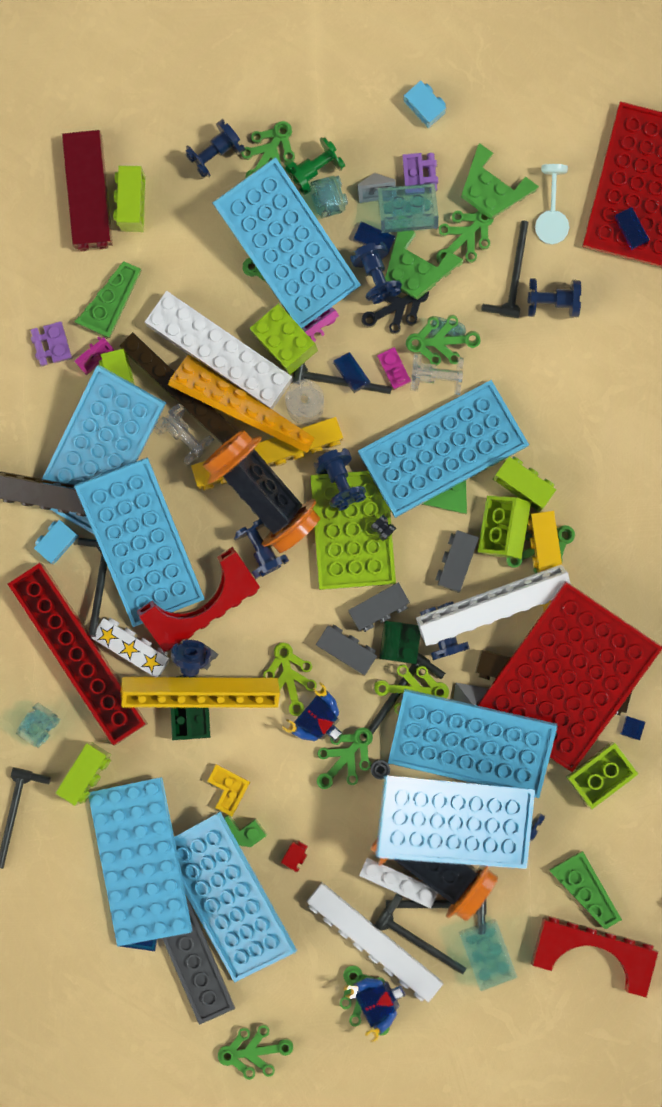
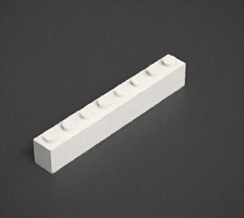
(491, 605)
(375, 942)

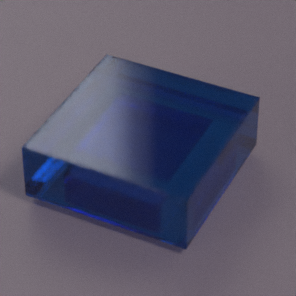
(633, 728)

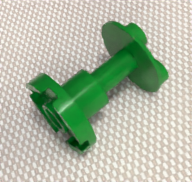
(308, 169)

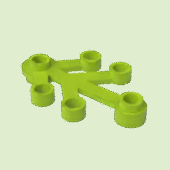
(289, 674)
(415, 686)

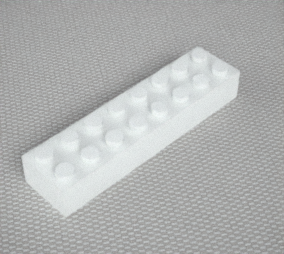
(218, 350)

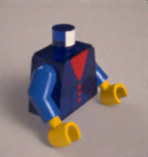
(317, 719)
(377, 1003)

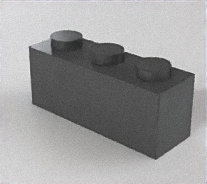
(456, 561)
(379, 607)
(347, 649)

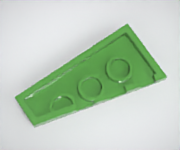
(108, 305)

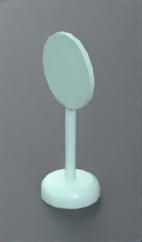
(552, 225)

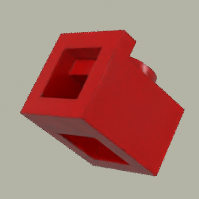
(295, 855)

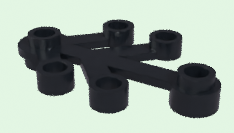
(398, 305)

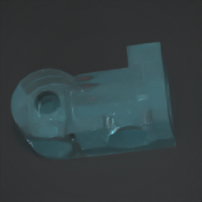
(455, 331)

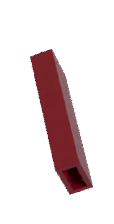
(87, 190)

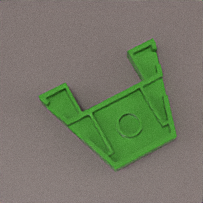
(487, 191)
(414, 272)

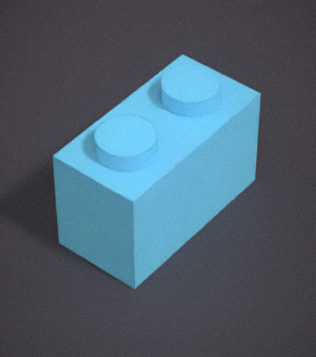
(425, 103)
(56, 541)

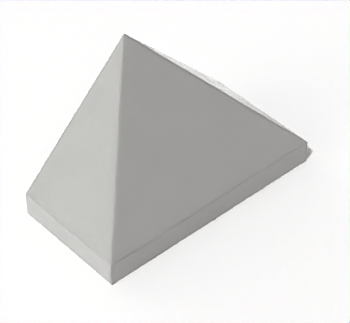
(369, 187)
(469, 693)

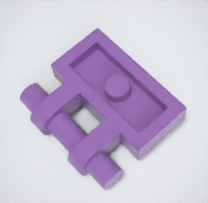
(413, 169)
(57, 343)

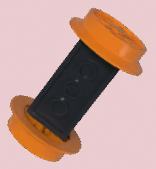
(262, 491)
(458, 883)

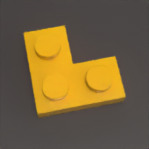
(233, 786)

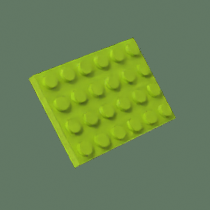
(345, 545)

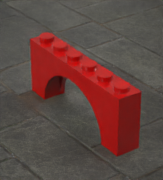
(173, 627)
(558, 938)

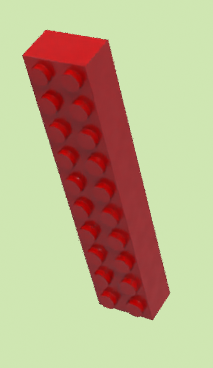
(76, 652)

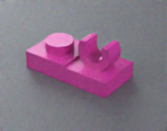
(325, 319)
(91, 357)
(394, 368)

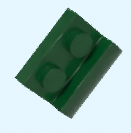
(400, 642)
(190, 723)

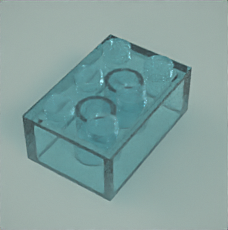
(408, 208)
(487, 954)

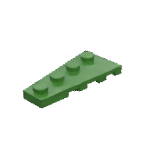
(451, 500)
(582, 882)

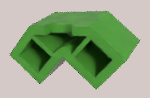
(247, 835)

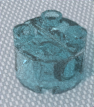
(328, 196)
(37, 725)

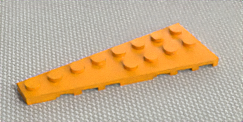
(213, 389)

